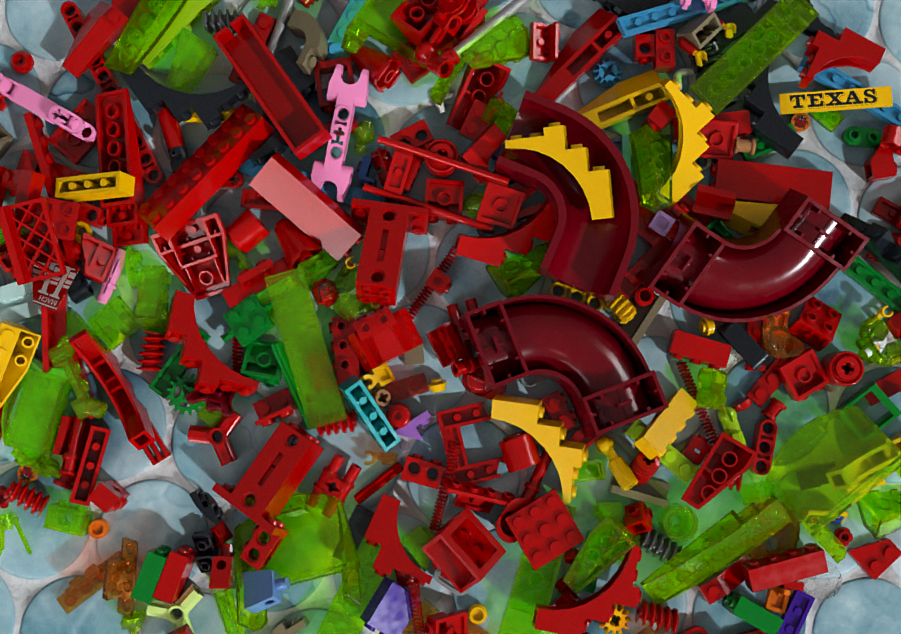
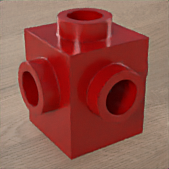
(638, 518)

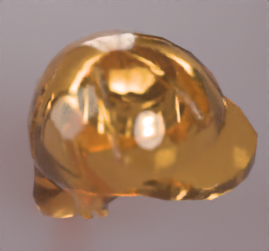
(779, 341)

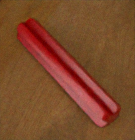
(379, 482)

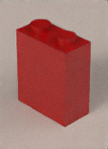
(175, 574)

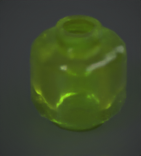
(472, 204)

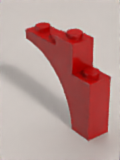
(846, 50)
(391, 555)

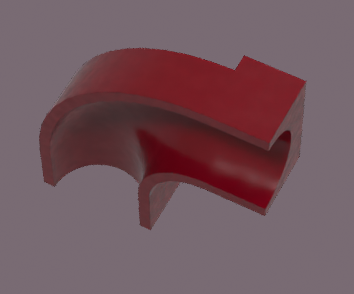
(581, 250)
(758, 273)
(572, 347)

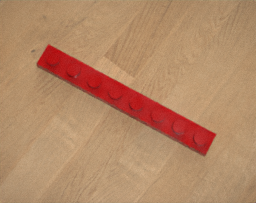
(45, 161)

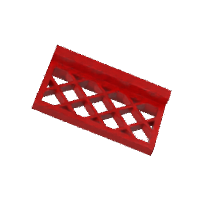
(17, 248)

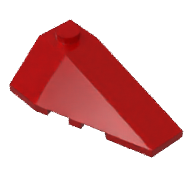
(415, 19)
(97, 34)
(479, 85)
(718, 470)

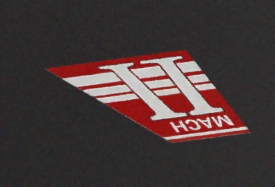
(51, 291)

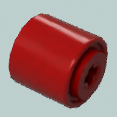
(438, 169)
(246, 231)
(833, 363)
(519, 451)

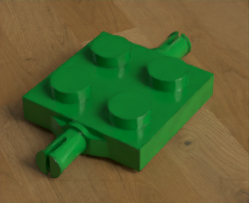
(248, 320)

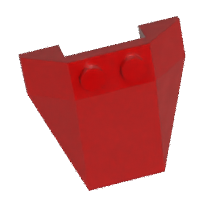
(198, 255)

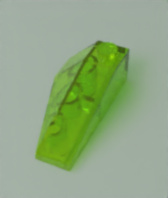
(517, 273)
(881, 512)

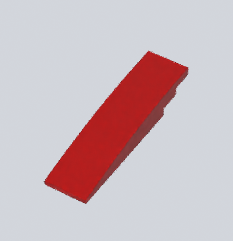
(120, 152)

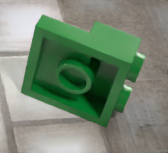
(261, 364)

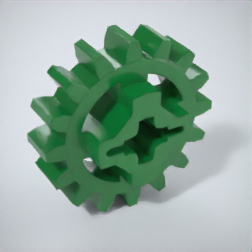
(179, 398)

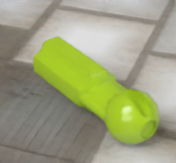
(730, 424)

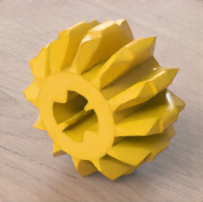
(621, 309)
(620, 622)

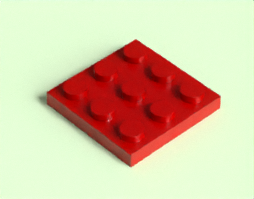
(544, 529)

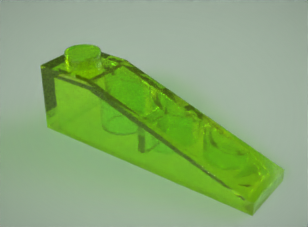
(501, 45)
(602, 548)

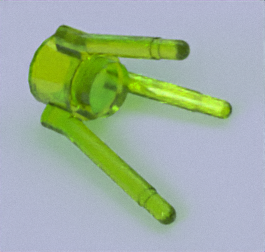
(6, 523)

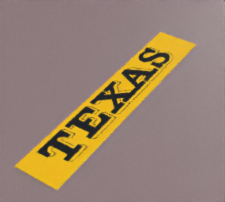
(836, 100)

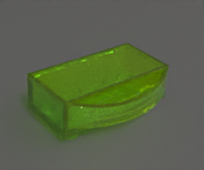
(37, 412)

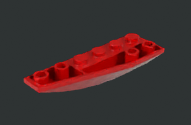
(580, 54)

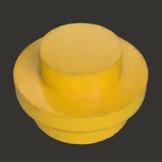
(706, 326)
(437, 384)
(477, 613)

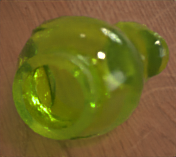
(363, 134)

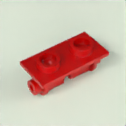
(381, 159)

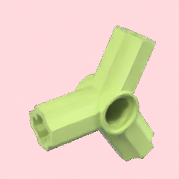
(185, 603)

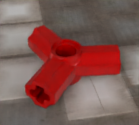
(206, 435)

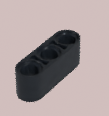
(744, 344)
(359, 523)

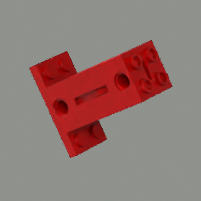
(384, 246)
(273, 477)

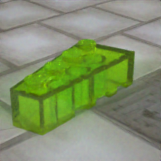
(652, 167)

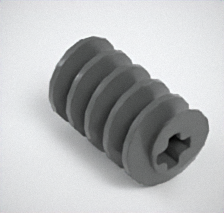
(217, 22)
(659, 545)

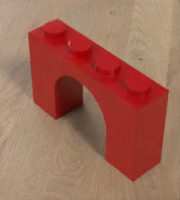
(480, 151)

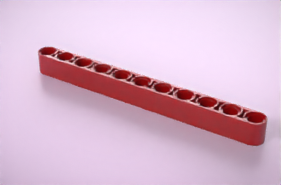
(111, 83)

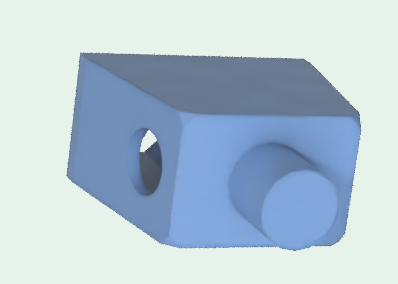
(263, 589)

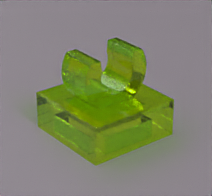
(270, 3)
(133, 623)

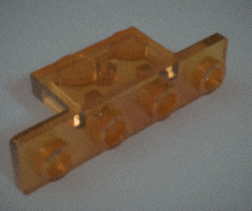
(121, 577)
(83, 587)

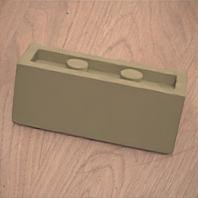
(643, 318)
(652, 492)

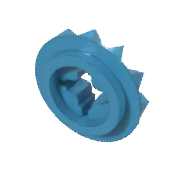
(608, 81)

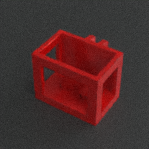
(463, 550)

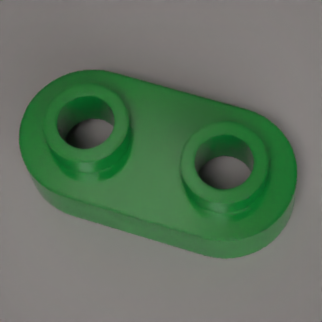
(862, 137)

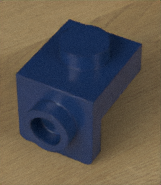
(364, 169)

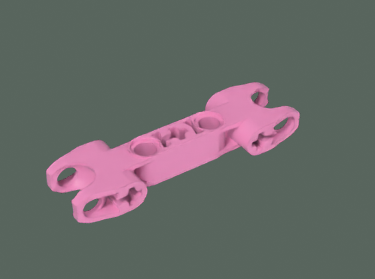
(346, 98)
(45, 108)

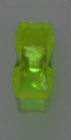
(711, 389)

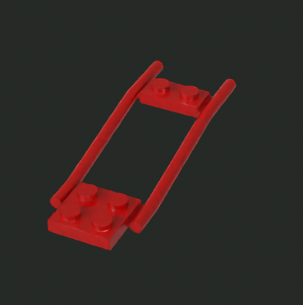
(498, 205)

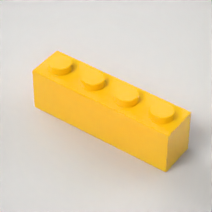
(95, 186)
(666, 424)

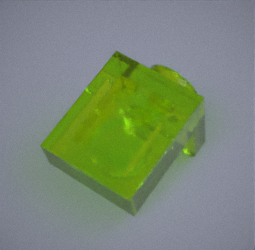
(46, 467)

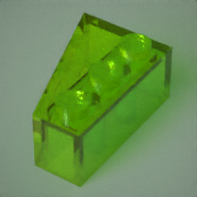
(190, 62)
(153, 298)

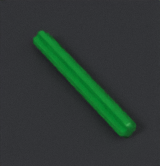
(284, 365)

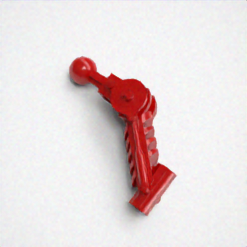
(449, 19)

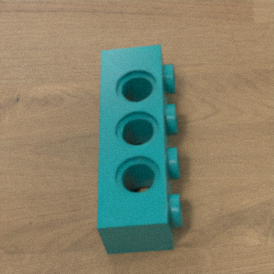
(369, 413)

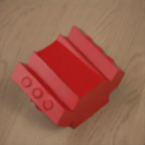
(388, 343)

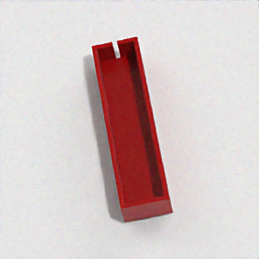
(272, 87)
(205, 171)

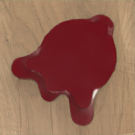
(218, 401)

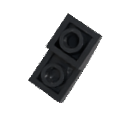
(212, 512)
(206, 549)

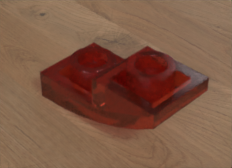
(407, 387)

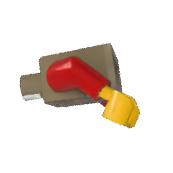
(699, 32)

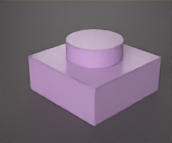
(661, 223)

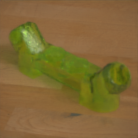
(84, 405)

